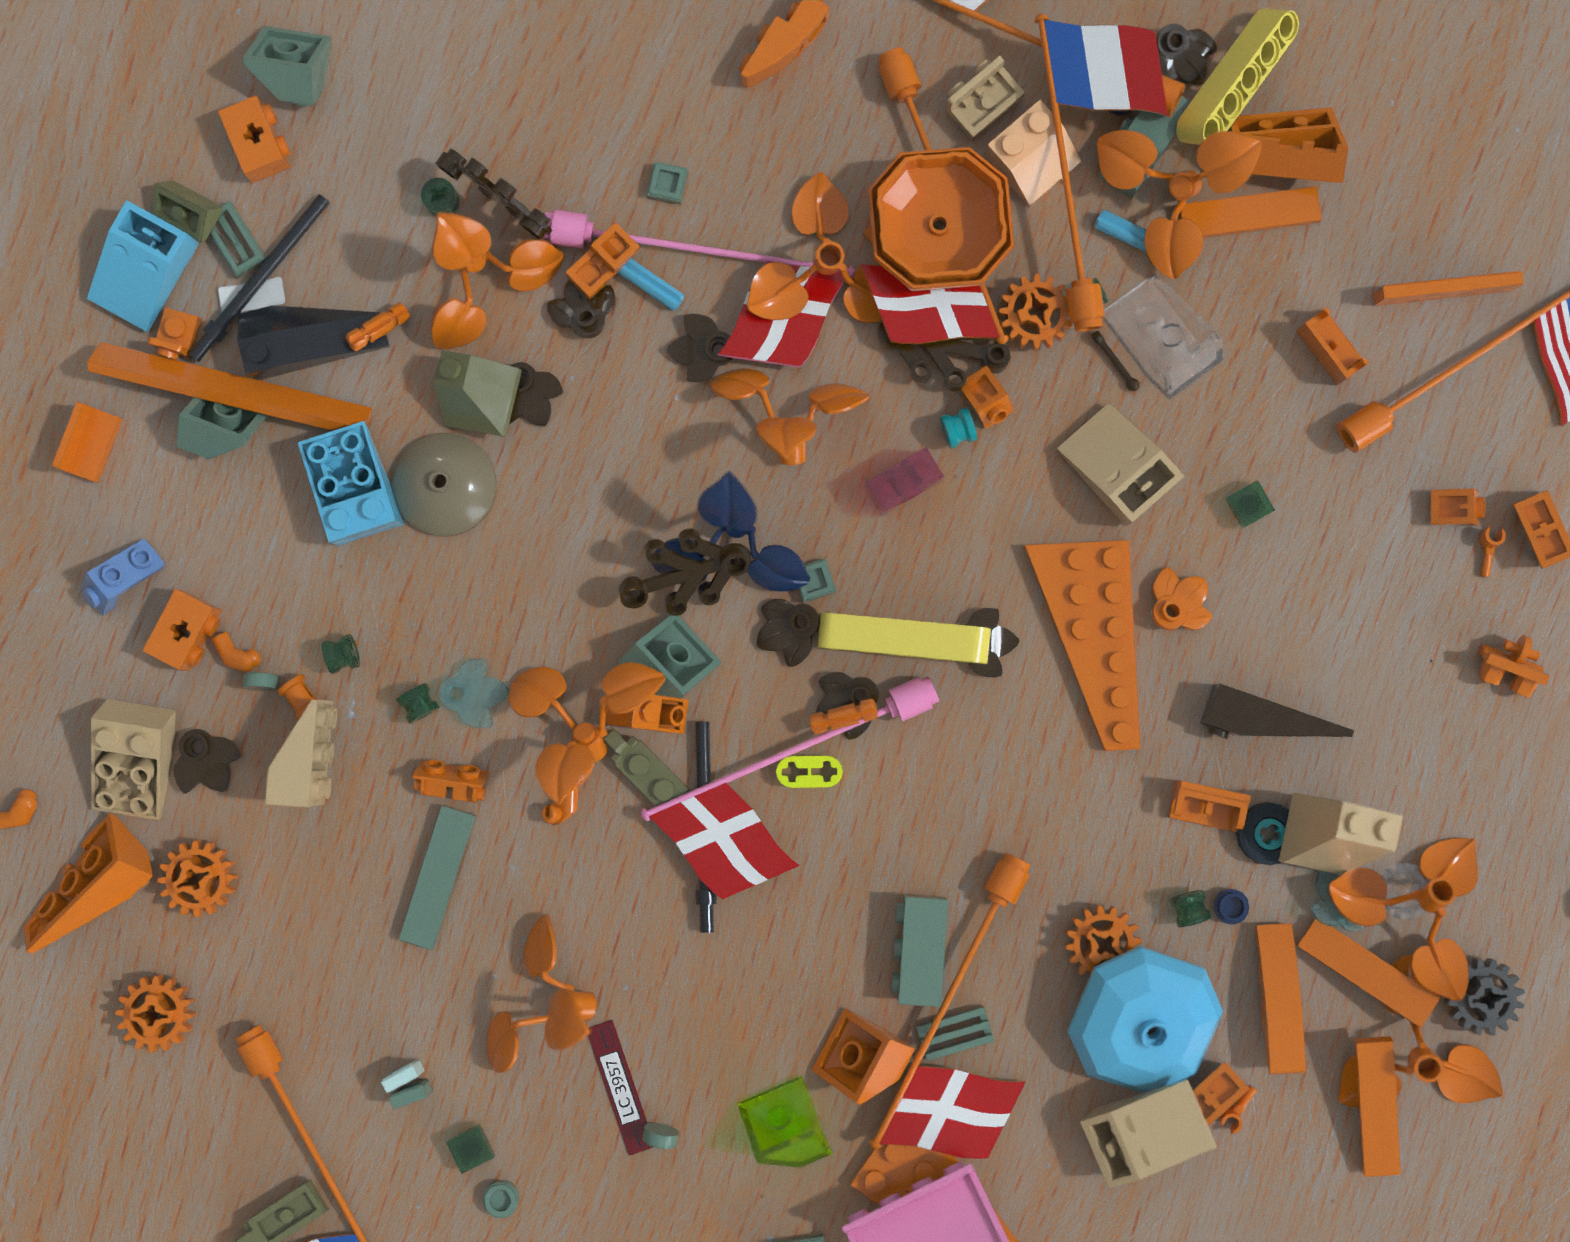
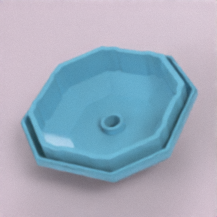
(1126, 1001)

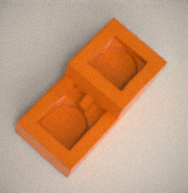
(602, 261)

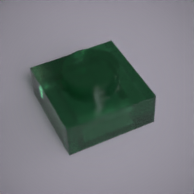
(1250, 504)
(470, 1148)

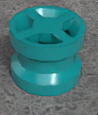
(958, 428)

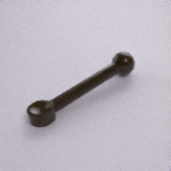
(1132, 383)

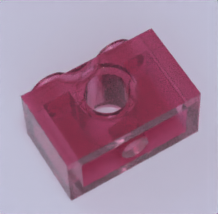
(904, 481)

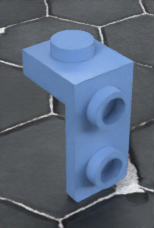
(118, 574)

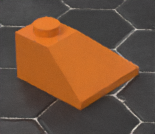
(861, 1057)

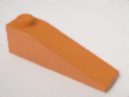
(101, 879)

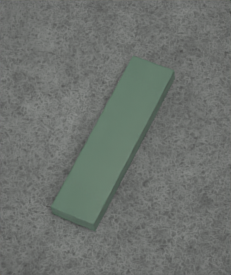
(437, 877)

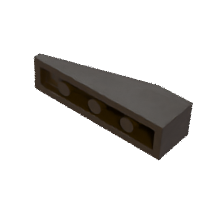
(1245, 714)

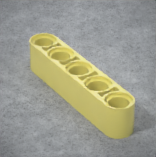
(1238, 75)
(904, 638)

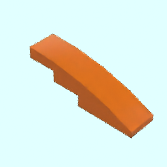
(1280, 999)

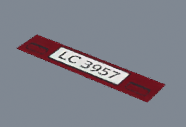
(619, 1085)

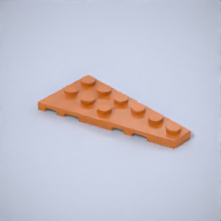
(1093, 615)

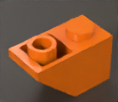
(656, 714)

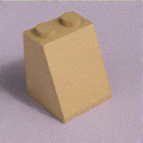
(1336, 834)

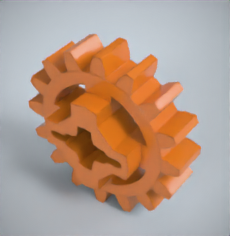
(1031, 298)
(190, 867)
(1113, 930)
(158, 999)

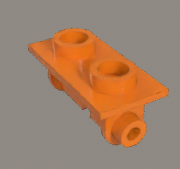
(435, 776)

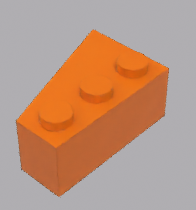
(1297, 144)

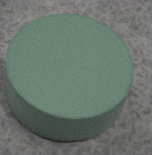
(260, 681)
(660, 1135)
(501, 1199)

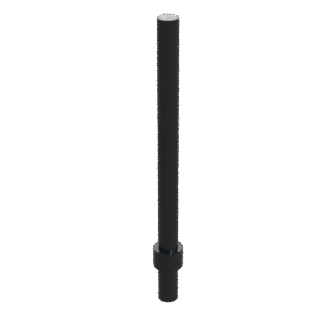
(216, 329)
(704, 895)

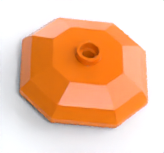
(946, 187)

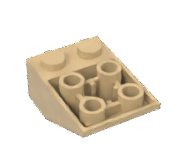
(1120, 464)
(131, 758)
(301, 766)
(1147, 1133)

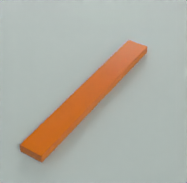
(225, 388)

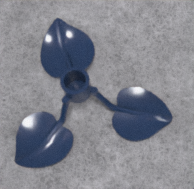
(732, 510)

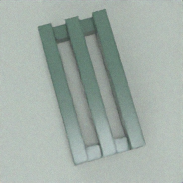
(249, 263)
(962, 1045)

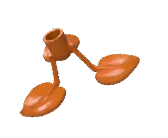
(1226, 162)
(464, 246)
(777, 291)
(787, 434)
(566, 767)
(1451, 874)
(567, 1007)
(1462, 1078)

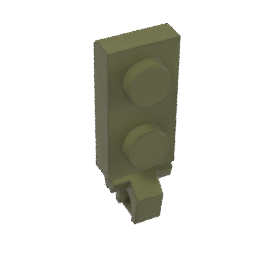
(645, 769)
(285, 1215)

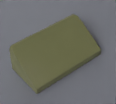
(185, 209)

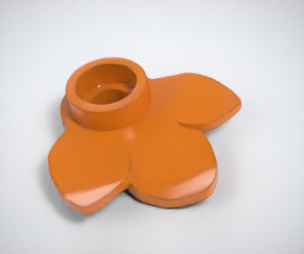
(1183, 598)

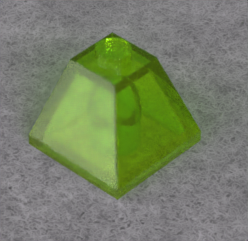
(785, 1126)

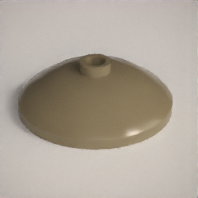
(467, 491)

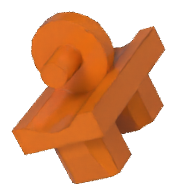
(1526, 673)

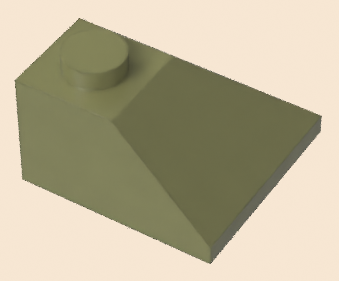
(476, 393)

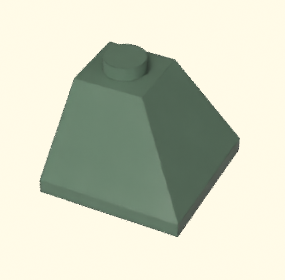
(290, 63)
(215, 428)
(676, 654)

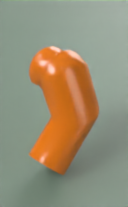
(233, 657)
(21, 810)
(557, 814)

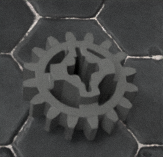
(1487, 1011)

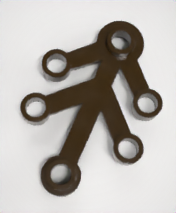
(453, 165)
(937, 353)
(687, 571)

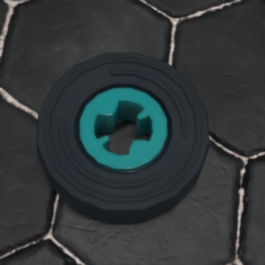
(1250, 840)

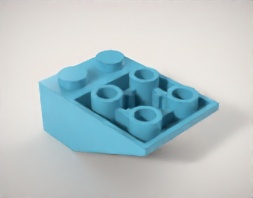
(139, 265)
(349, 484)

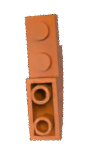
(784, 41)

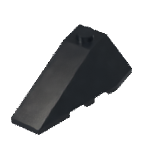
(296, 338)

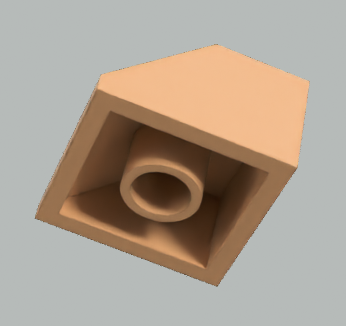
(1030, 155)

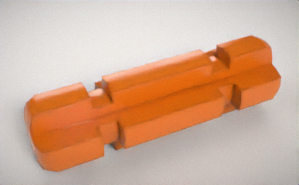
(377, 326)
(843, 716)

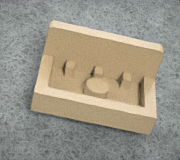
(983, 98)

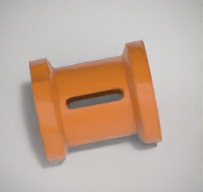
(297, 694)

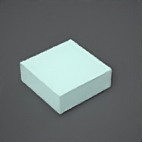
(402, 1075)

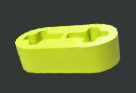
(809, 780)

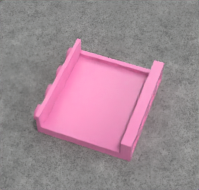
(935, 1211)

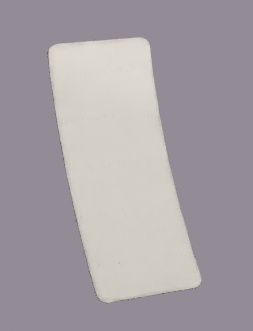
(269, 294)

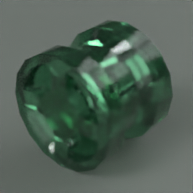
(443, 203)
(340, 653)
(417, 703)
(1190, 908)

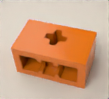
(245, 121)
(168, 641)

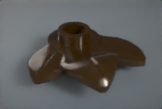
(1187, 58)
(575, 307)
(697, 347)
(533, 397)
(783, 632)
(1001, 641)
(841, 692)
(208, 766)

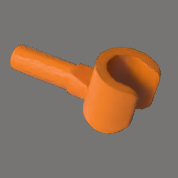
(1489, 549)
(1237, 1110)

